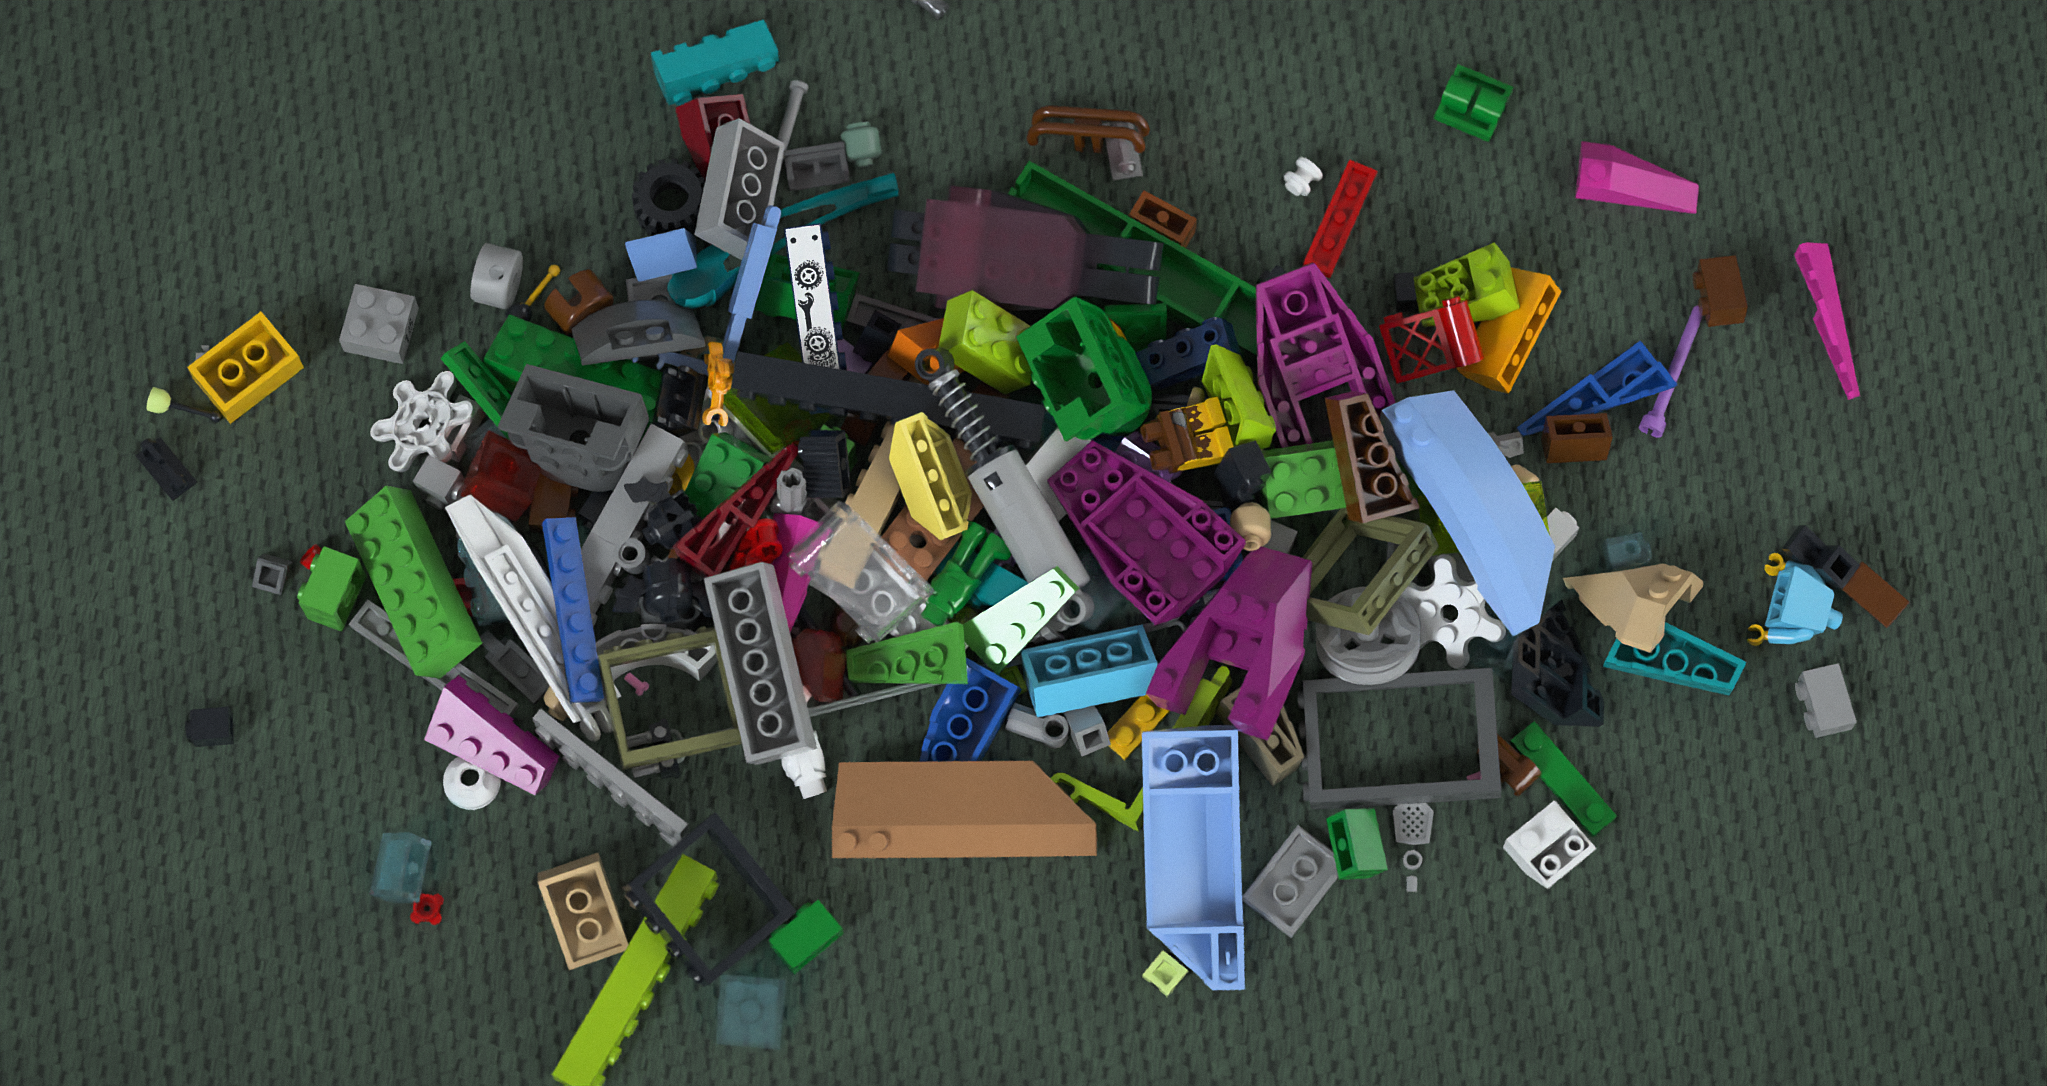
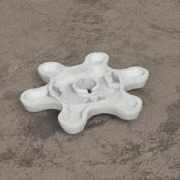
(418, 406)
(1471, 619)

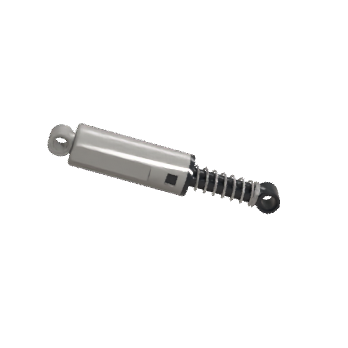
(1008, 489)

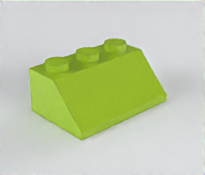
(1240, 401)

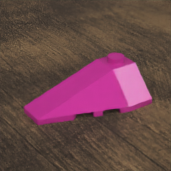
(1622, 178)

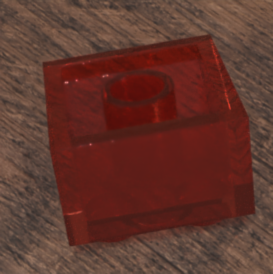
(502, 477)
(821, 663)

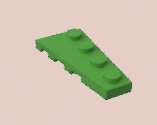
(914, 658)

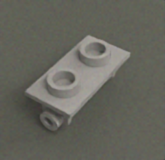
(1122, 157)

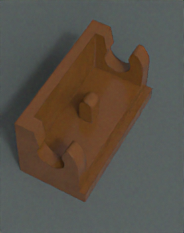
(1875, 595)

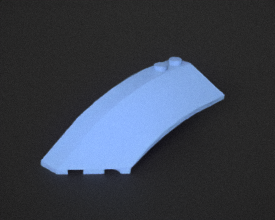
(1476, 501)
(1195, 849)

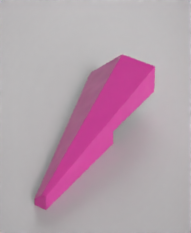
(1819, 275)
(792, 586)

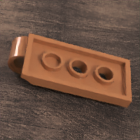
(928, 558)

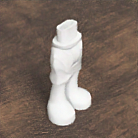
(807, 768)

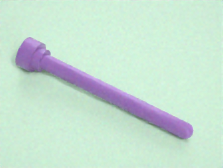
(1655, 419)

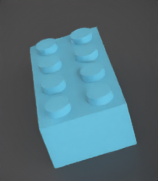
(1088, 670)

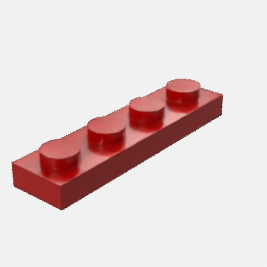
(1340, 217)

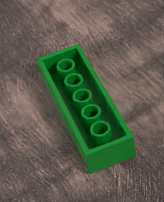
(527, 343)

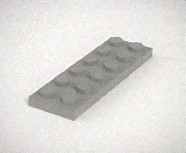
(603, 773)

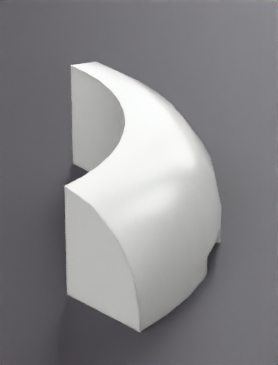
(694, 662)

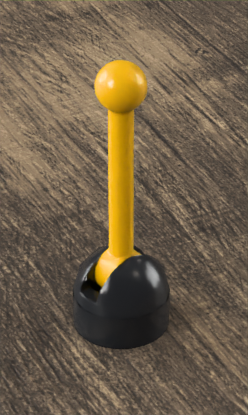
(523, 310)

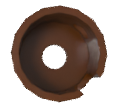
(591, 298)

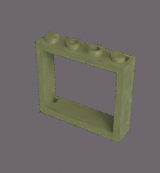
(1415, 549)
(647, 650)

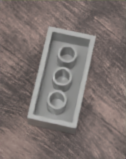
(738, 185)

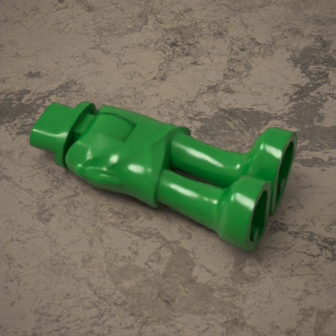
(953, 585)

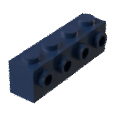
(1186, 354)

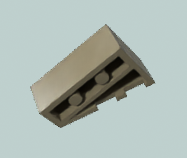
(1274, 757)

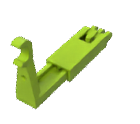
(1200, 713)

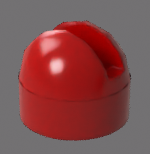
(309, 555)

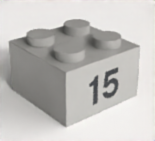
(378, 323)

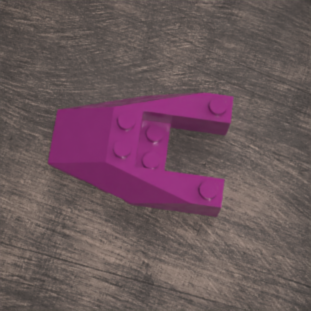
(1308, 346)
(1248, 624)

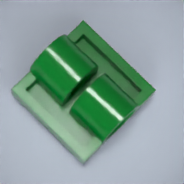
(1473, 103)

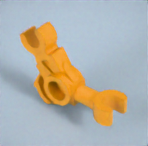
(719, 382)

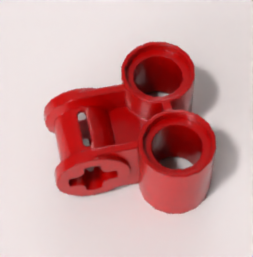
(757, 545)

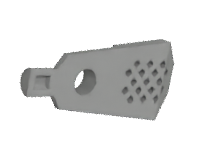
(1423, 838)

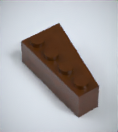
(1366, 461)

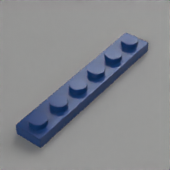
(573, 610)

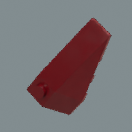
(699, 123)

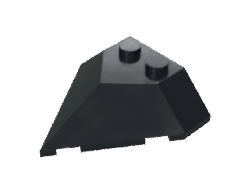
(1553, 672)

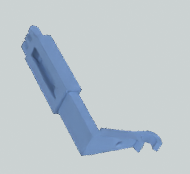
(743, 295)

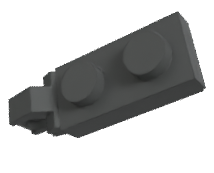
(515, 667)

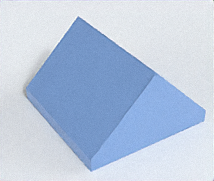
(662, 254)

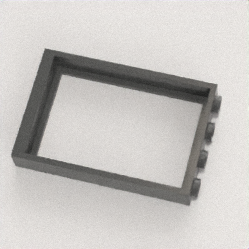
(1486, 788)

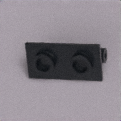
(165, 467)

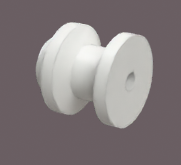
(1298, 182)

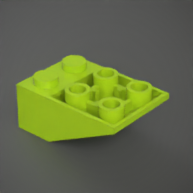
(1480, 277)

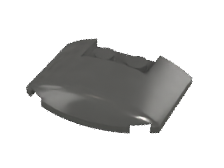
(636, 331)

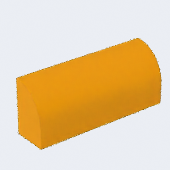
(1511, 337)

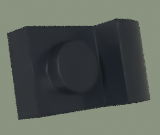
(1828, 561)

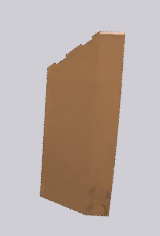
(955, 811)

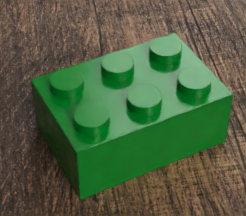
(722, 470)

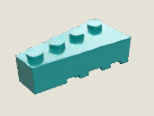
(714, 62)
(1680, 660)

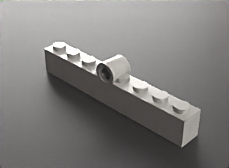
(621, 521)

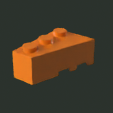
(912, 341)

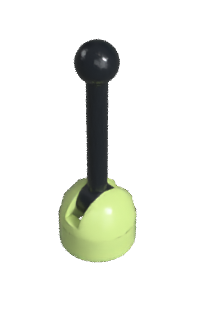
(160, 401)

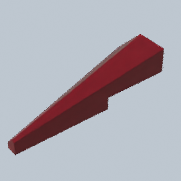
(716, 536)

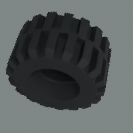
(662, 178)

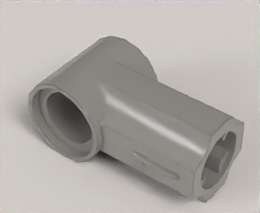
(791, 494)
(1024, 722)

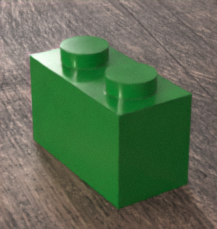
(1356, 843)
(805, 936)

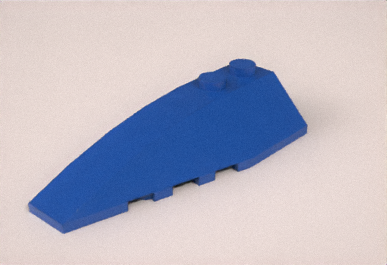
(968, 716)

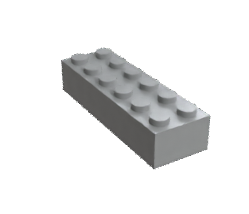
(760, 663)

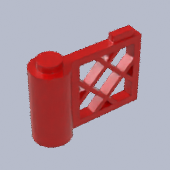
(1455, 331)

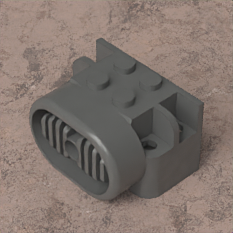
(575, 427)

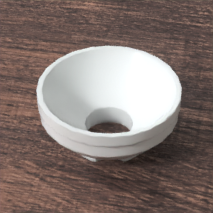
(469, 796)

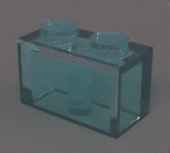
(400, 867)

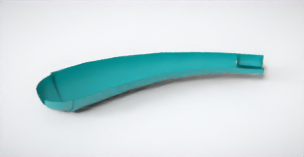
(711, 280)

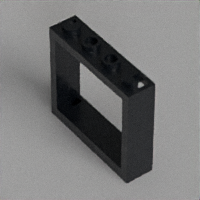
(747, 868)

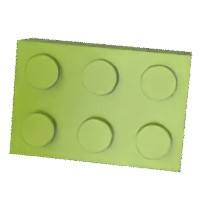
(985, 342)

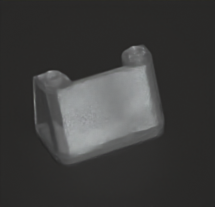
(859, 572)

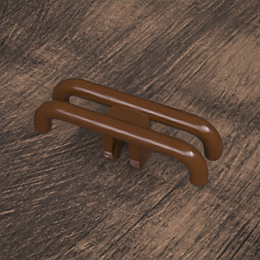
(1089, 124)

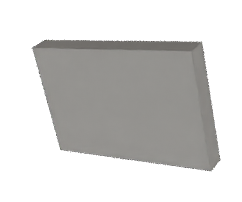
(1293, 881)

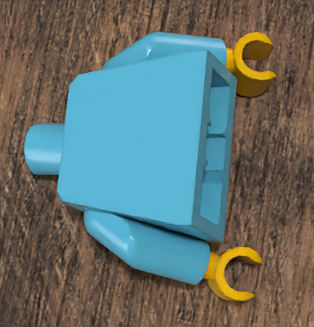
(1798, 605)

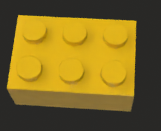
(245, 367)

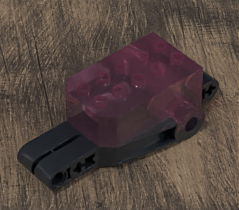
(1017, 253)

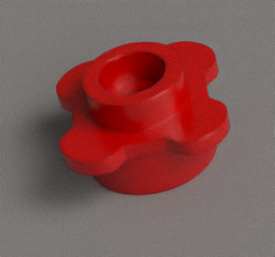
(433, 915)

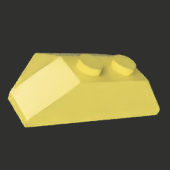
(930, 476)

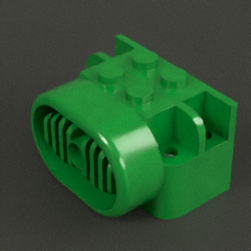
(1086, 372)

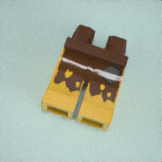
(1188, 437)

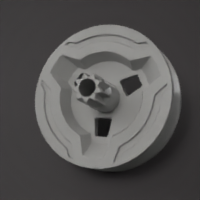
(1371, 660)

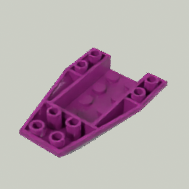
(1145, 532)

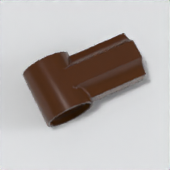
(1515, 770)

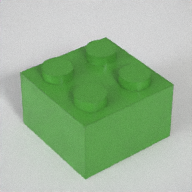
(331, 588)

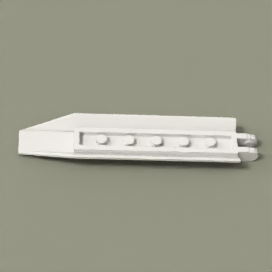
(526, 599)

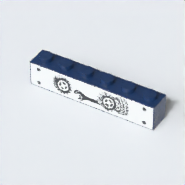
(813, 297)

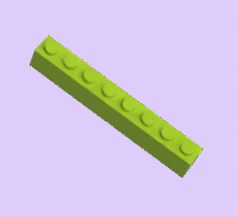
(633, 978)

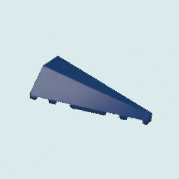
(1623, 380)

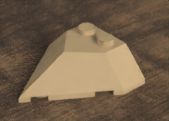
(1636, 600)

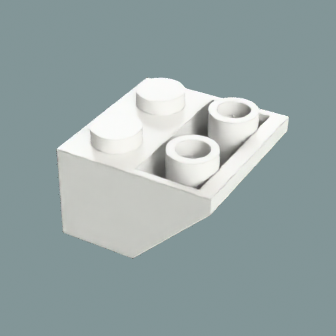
(1548, 845)

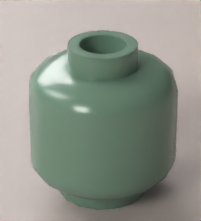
(861, 144)

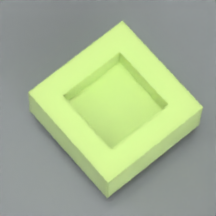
(1165, 973)

